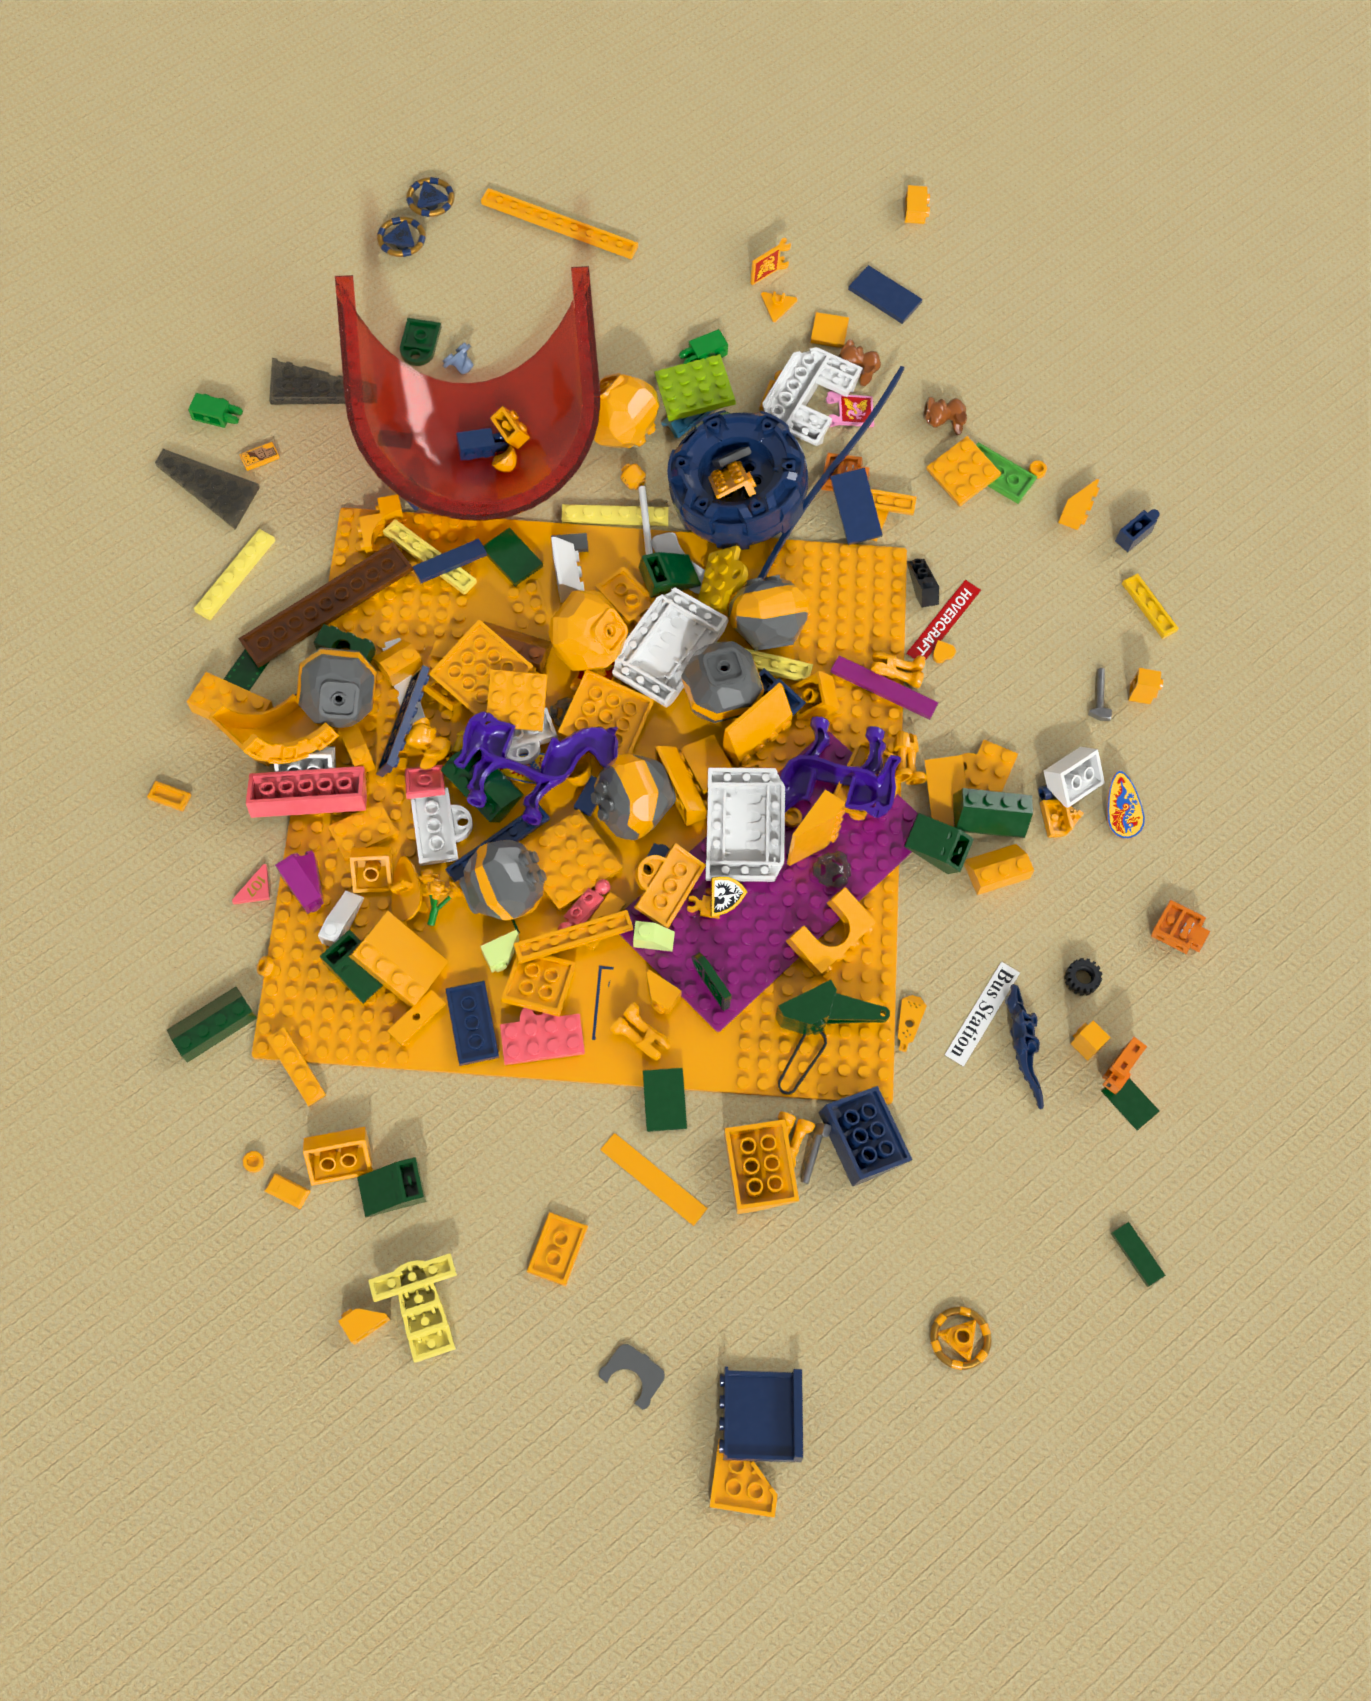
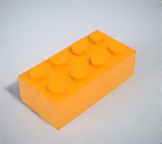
(215, 691)

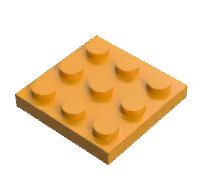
(963, 471)
(518, 698)
(539, 984)

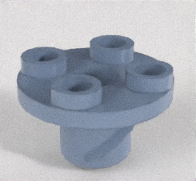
(460, 359)

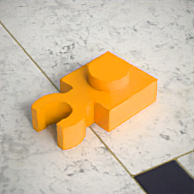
(702, 905)

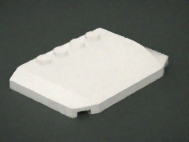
(665, 643)
(745, 824)

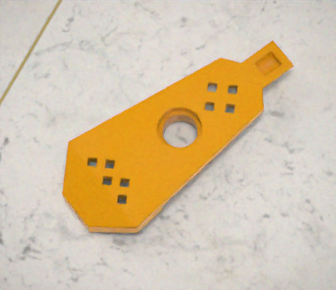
(914, 1015)

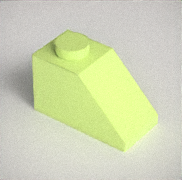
(653, 936)
(500, 951)

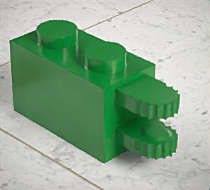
(705, 346)
(213, 410)

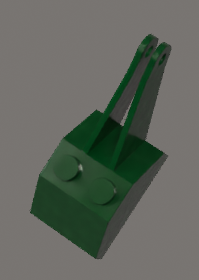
(824, 1006)

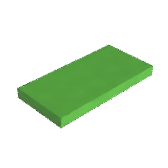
(1014, 479)

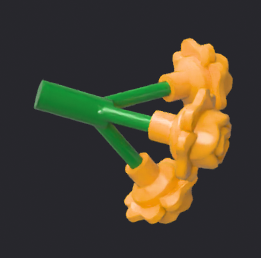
(435, 889)

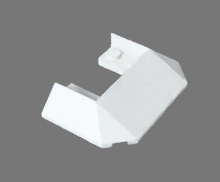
(797, 385)

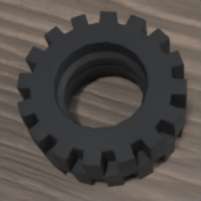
(1090, 968)

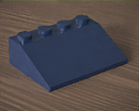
(865, 1135)

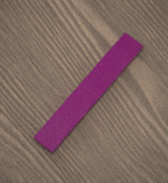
(884, 687)

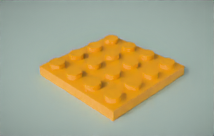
(468, 666)
(607, 705)
(572, 859)

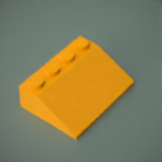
(757, 727)
(817, 828)
(399, 959)
(760, 1166)

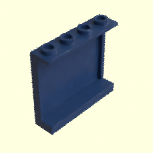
(761, 1416)

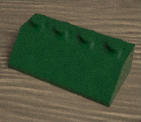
(499, 789)
(992, 812)
(211, 1024)

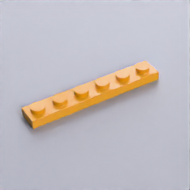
(573, 936)

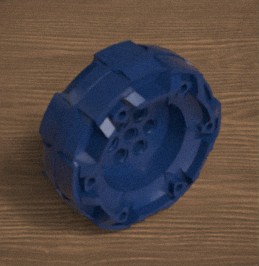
(776, 468)

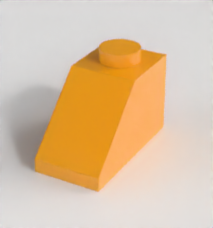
(662, 993)
(361, 1323)

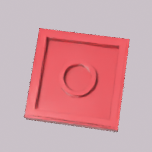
(424, 782)

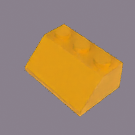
(998, 868)
(337, 1155)

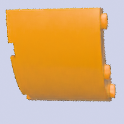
(276, 734)

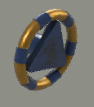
(430, 197)
(401, 237)

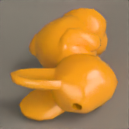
(424, 738)

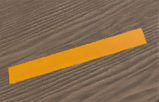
(654, 1179)

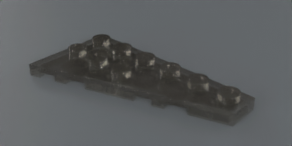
(303, 385)
(216, 489)

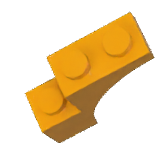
(371, 525)

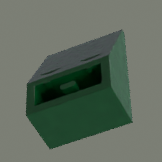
(667, 571)
(939, 843)
(351, 974)
(392, 1187)

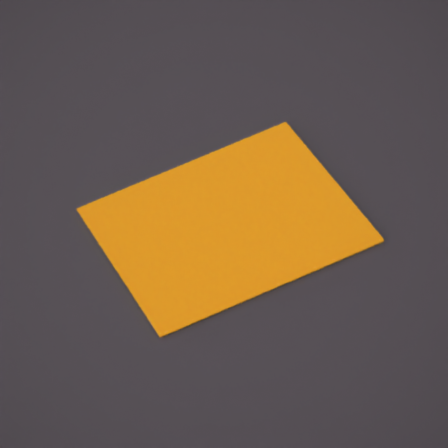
(853, 611)

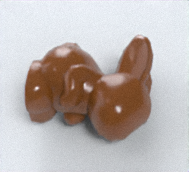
(869, 361)
(939, 412)

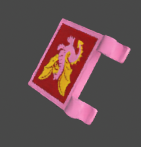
(852, 409)

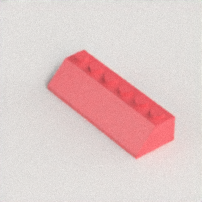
(306, 792)

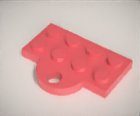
(541, 1037)

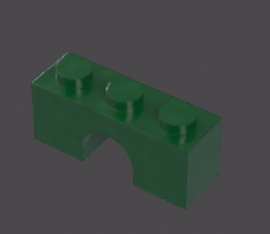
(334, 638)

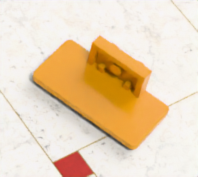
(731, 479)

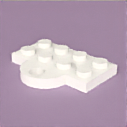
(530, 741)
(438, 828)

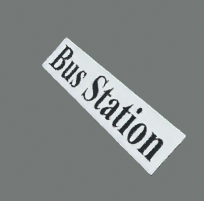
(982, 1014)

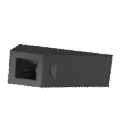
(924, 583)

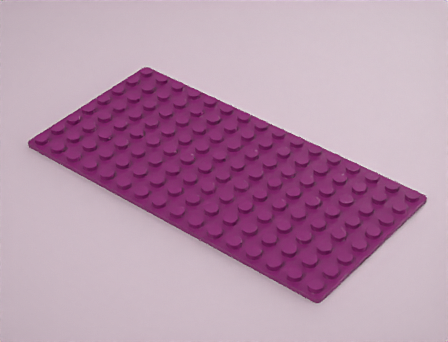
(749, 941)

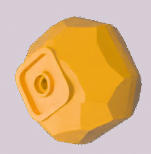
(626, 411)
(587, 631)

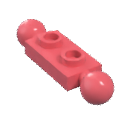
(586, 905)

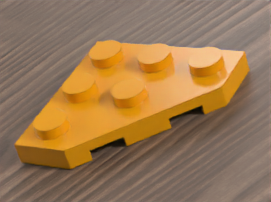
(741, 1488)

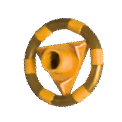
(960, 1338)

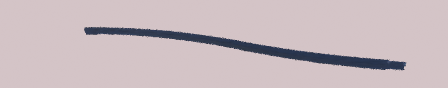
(832, 468)

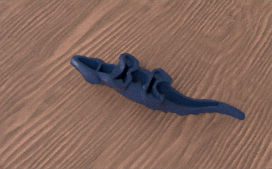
(1024, 1040)

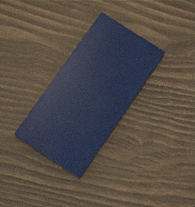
(885, 294)
(856, 506)
(472, 1023)

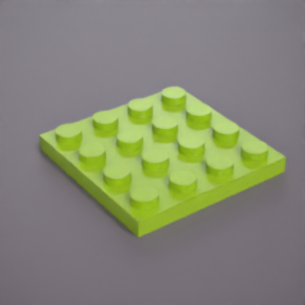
(694, 388)

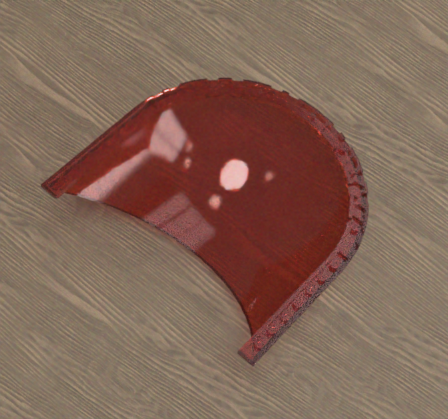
(411, 420)

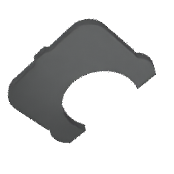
(631, 1359)

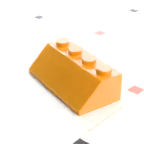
(687, 793)

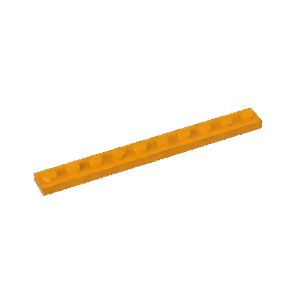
(559, 223)

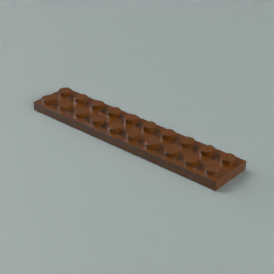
(325, 604)

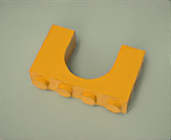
(856, 924)

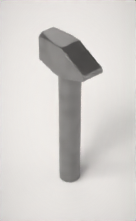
(1100, 712)
(820, 1130)

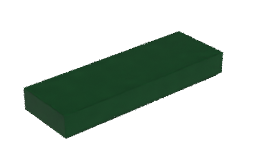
(1138, 1254)

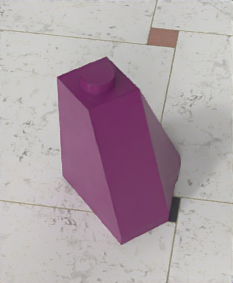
(303, 879)

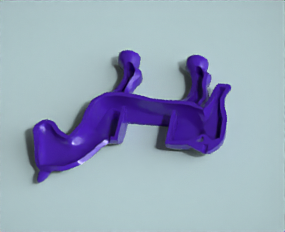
(558, 763)
(865, 787)

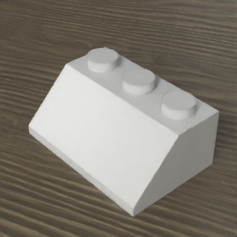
(566, 568)
(317, 760)
(1075, 775)

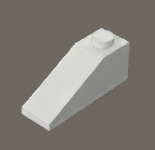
(340, 918)

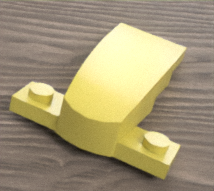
(420, 1303)

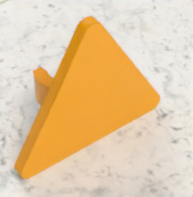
(777, 304)

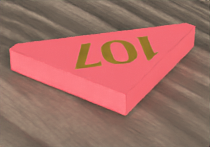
(255, 889)

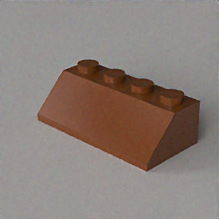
(531, 648)

